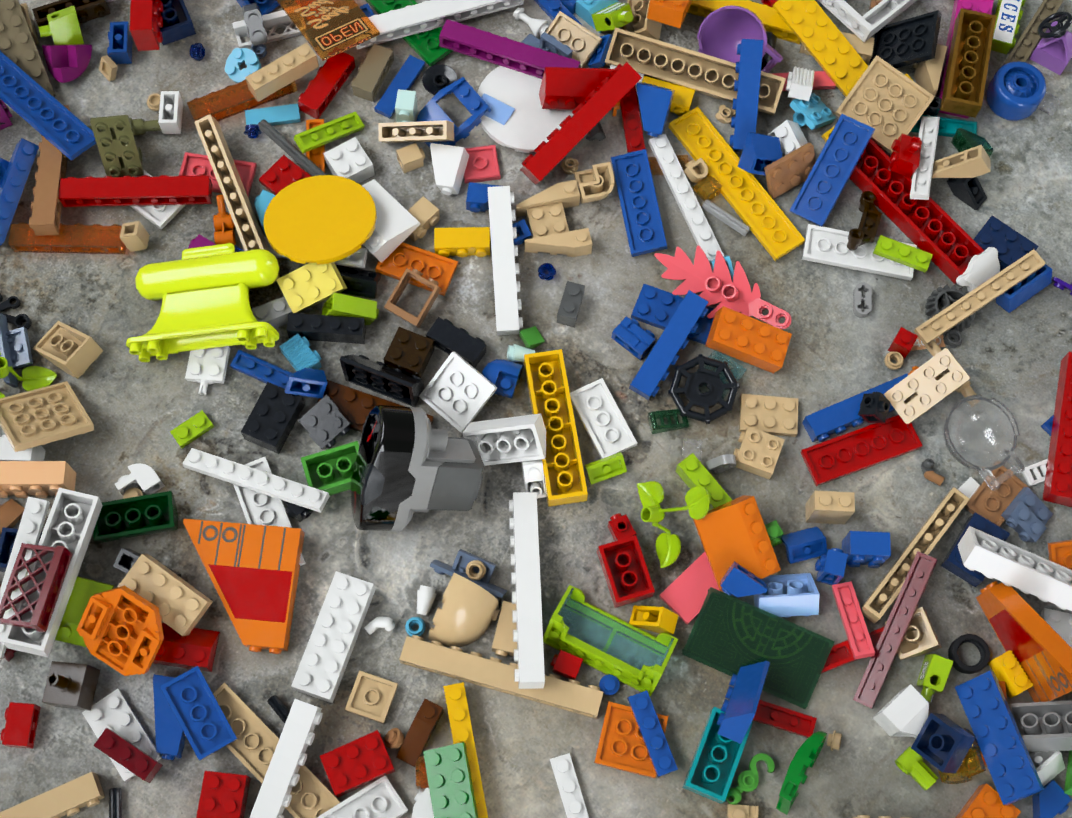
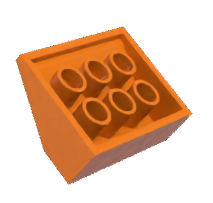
(737, 535)

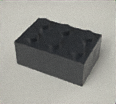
(272, 418)

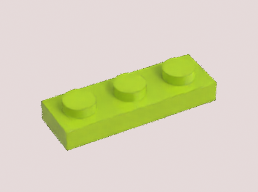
(902, 253)

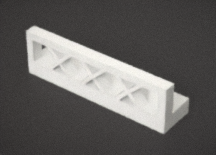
(271, 23)

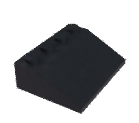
(382, 379)

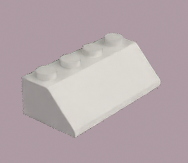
(509, 439)

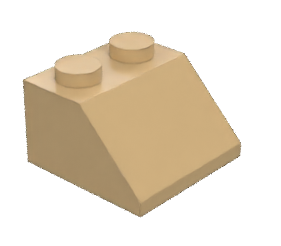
(919, 637)

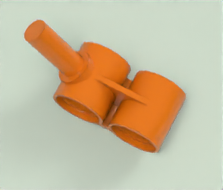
(223, 224)

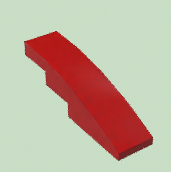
(842, 654)

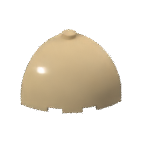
(464, 614)

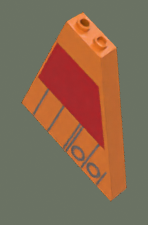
(254, 576)
(1032, 640)

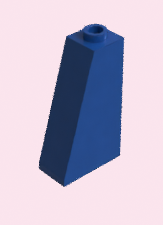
(169, 734)

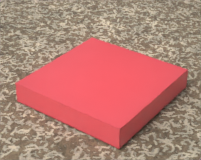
(482, 164)

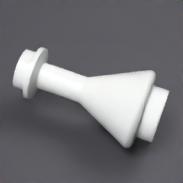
(537, 26)

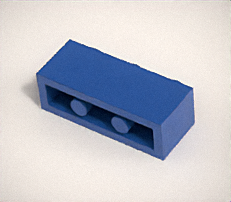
(1025, 289)

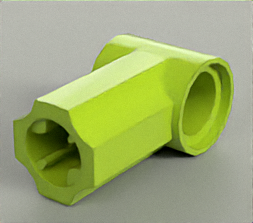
(913, 765)

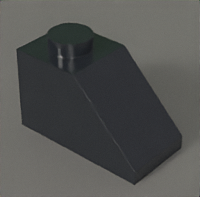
(968, 190)

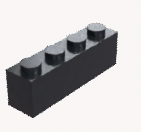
(327, 328)

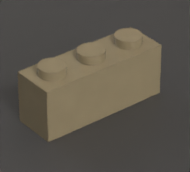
(372, 72)

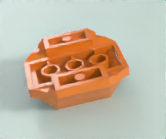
(122, 630)

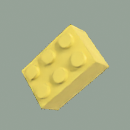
(310, 285)

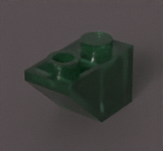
(965, 140)

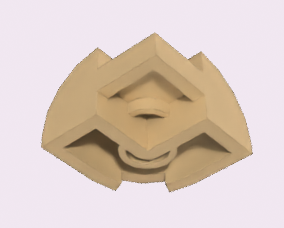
(595, 183)

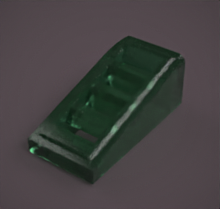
(652, 416)

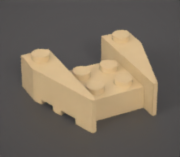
(549, 223)

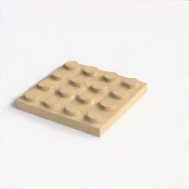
(885, 102)
(43, 416)

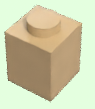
(410, 157)
(134, 236)

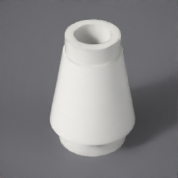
(425, 599)

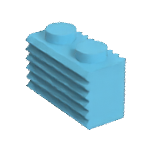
(299, 354)

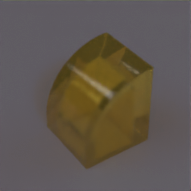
(707, 188)

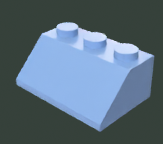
(789, 595)

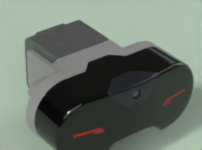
(410, 469)

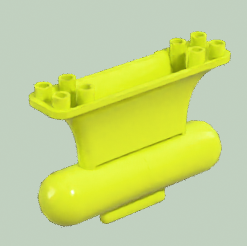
(205, 301)

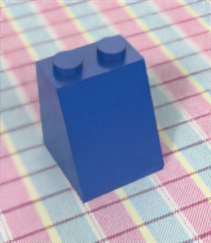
(654, 107)

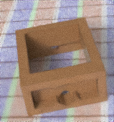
(391, 303)

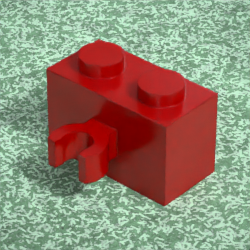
(905, 155)

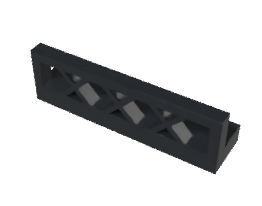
(359, 281)

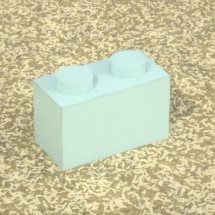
(406, 106)

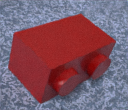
(20, 725)

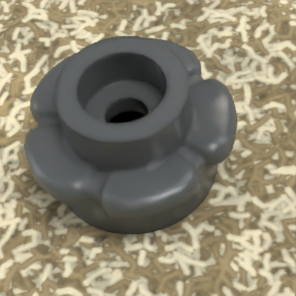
(956, 336)

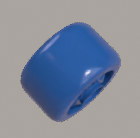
(1016, 91)

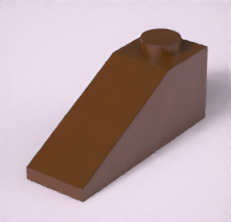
(420, 732)

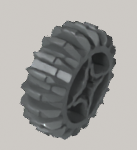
(947, 297)

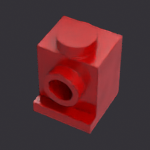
(617, 533)

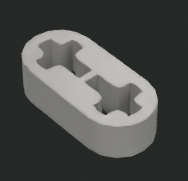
(858, 299)
(721, 463)

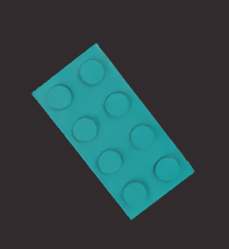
(714, 761)

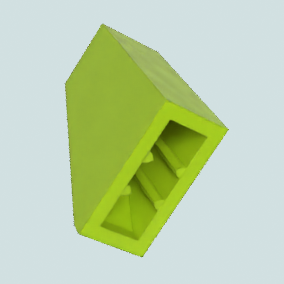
(351, 306)

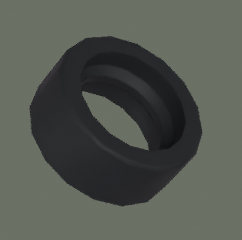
(979, 643)

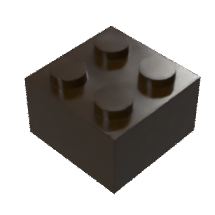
(409, 352)

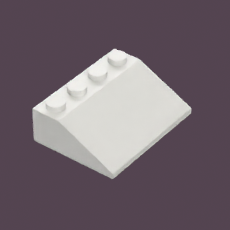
(392, 222)

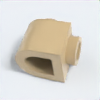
(696, 170)

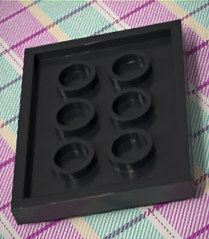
(908, 40)

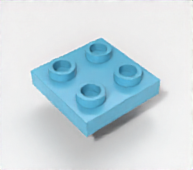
(811, 113)

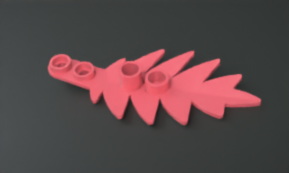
(718, 286)

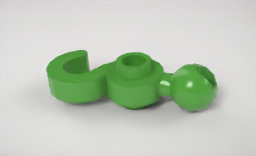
(748, 780)

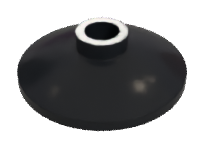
(437, 74)

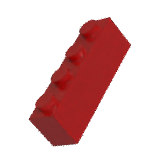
(326, 84)

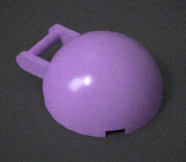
(725, 30)

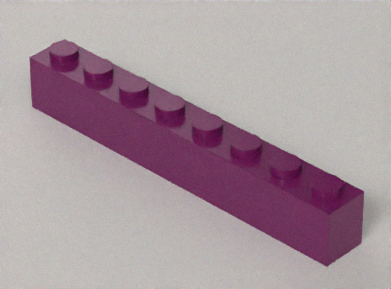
(500, 50)

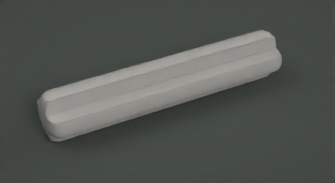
(726, 217)

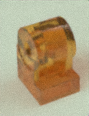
(421, 775)

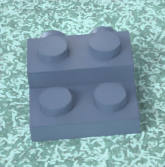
(1027, 515)

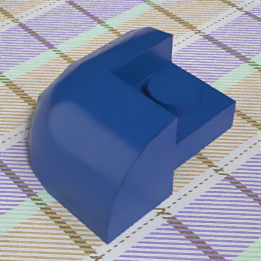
(503, 375)

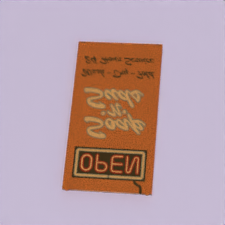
(330, 24)

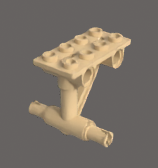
(929, 384)

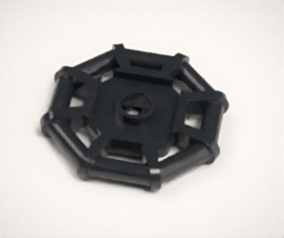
(707, 399)

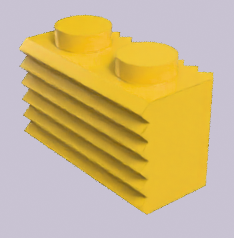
(1009, 670)

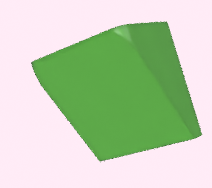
(531, 337)

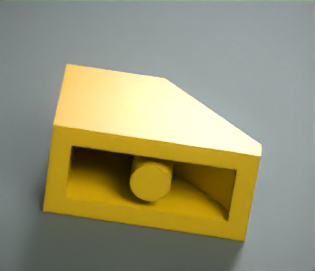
(654, 619)

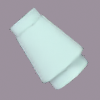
(516, 353)

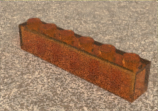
(232, 101)
(71, 239)

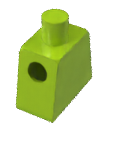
(63, 27)

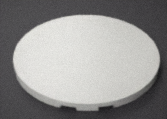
(529, 122)

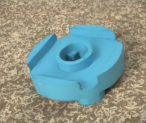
(238, 57)

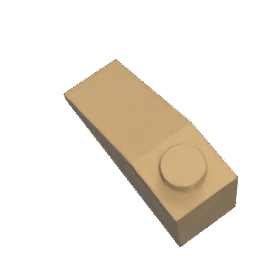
(963, 164)

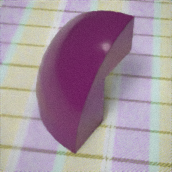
(67, 61)

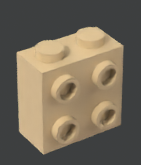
(758, 452)

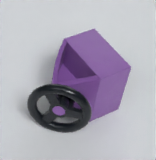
(1056, 43)

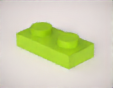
(192, 429)
(605, 468)

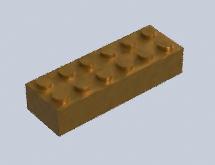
(968, 63)

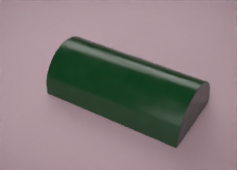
(136, 517)

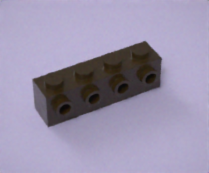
(85, 10)

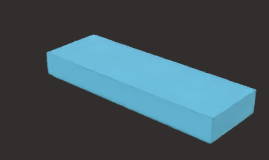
(274, 115)

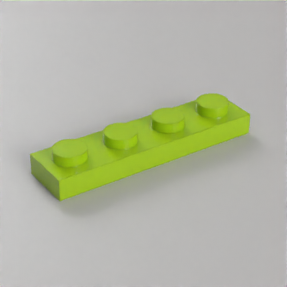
(329, 132)

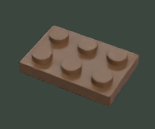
(790, 170)
(992, 503)

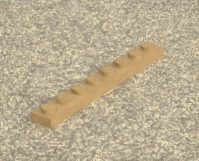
(979, 297)

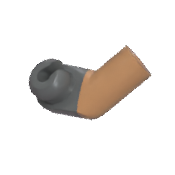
(928, 472)

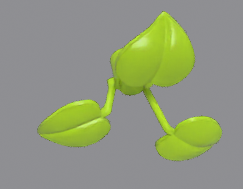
(32, 376)
(651, 495)

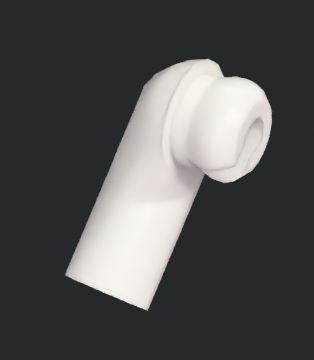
(380, 622)

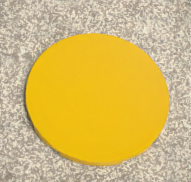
(320, 219)

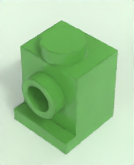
(774, 533)

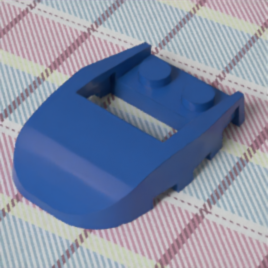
(467, 97)

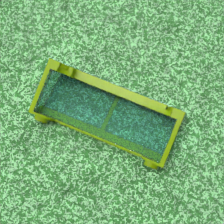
(608, 642)

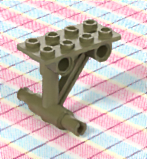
(117, 143)

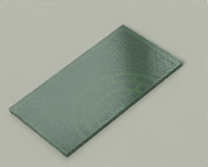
(740, 634)

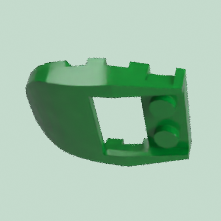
(804, 758)

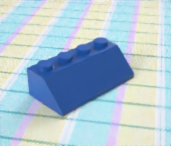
(742, 701)

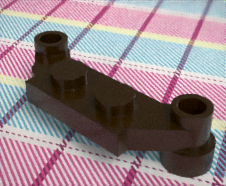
(868, 224)

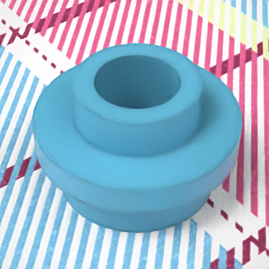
(415, 620)

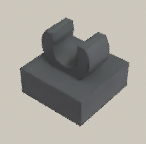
(596, 132)

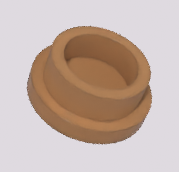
(394, 738)

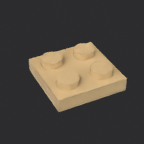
(371, 697)

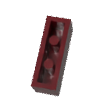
(128, 755)

